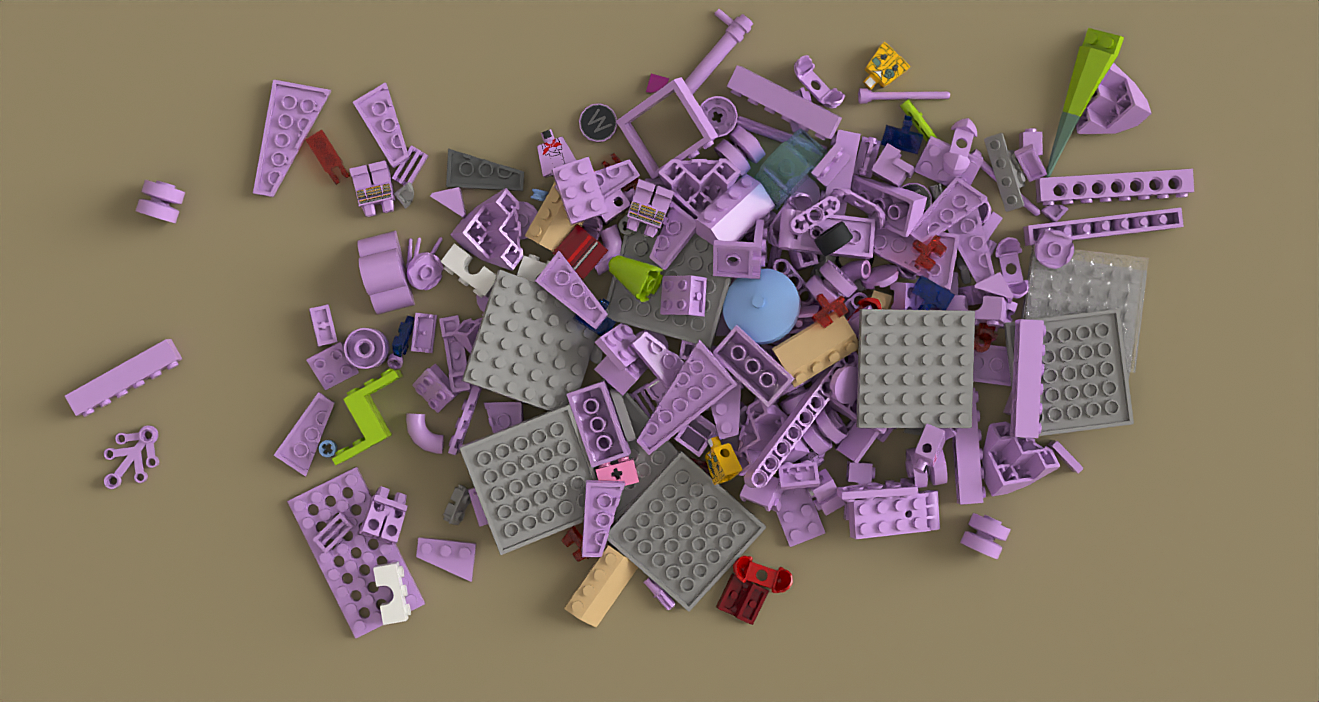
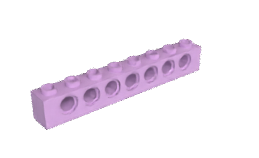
(1182, 178)
(1109, 225)

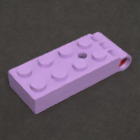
(858, 247)
(888, 517)

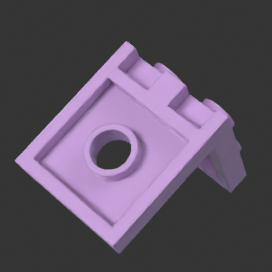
(750, 255)

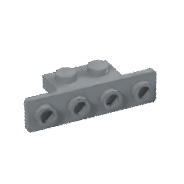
(1006, 171)

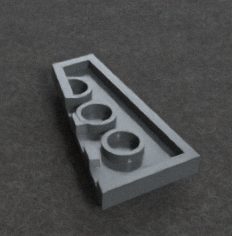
(478, 173)

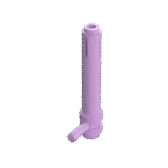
(733, 35)

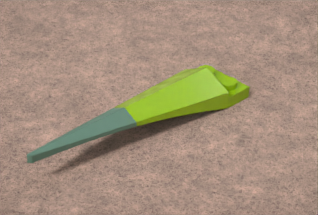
(1091, 66)

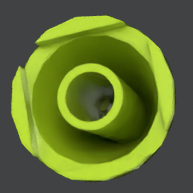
(636, 276)

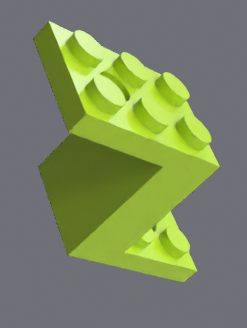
(367, 415)

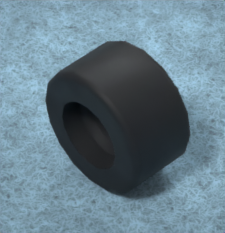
(833, 238)

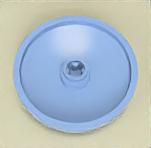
(763, 306)

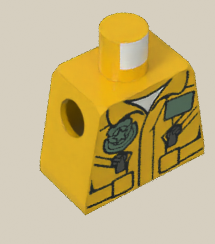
(884, 67)
(722, 461)

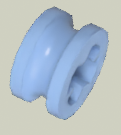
(539, 195)
(322, 449)

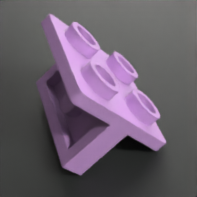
(434, 388)

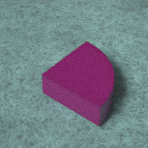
(656, 83)

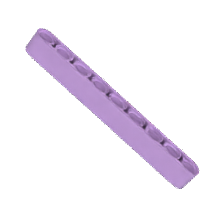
(798, 428)

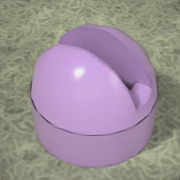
(393, 364)

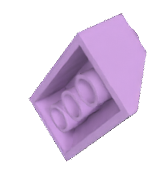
(735, 211)
(753, 366)
(598, 423)
(857, 441)

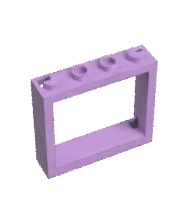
(692, 107)

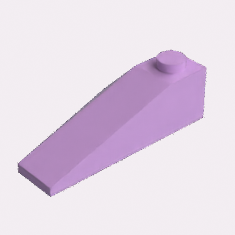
(901, 205)

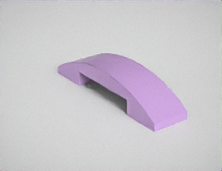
(455, 354)

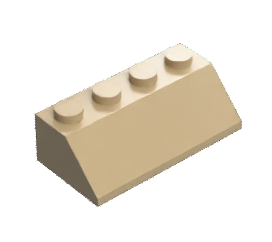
(551, 222)
(816, 348)
(601, 586)

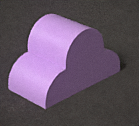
(384, 272)

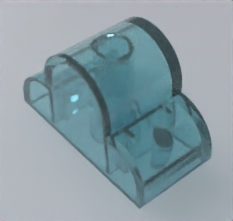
(790, 166)

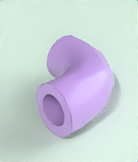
(613, 242)
(856, 270)
(422, 436)

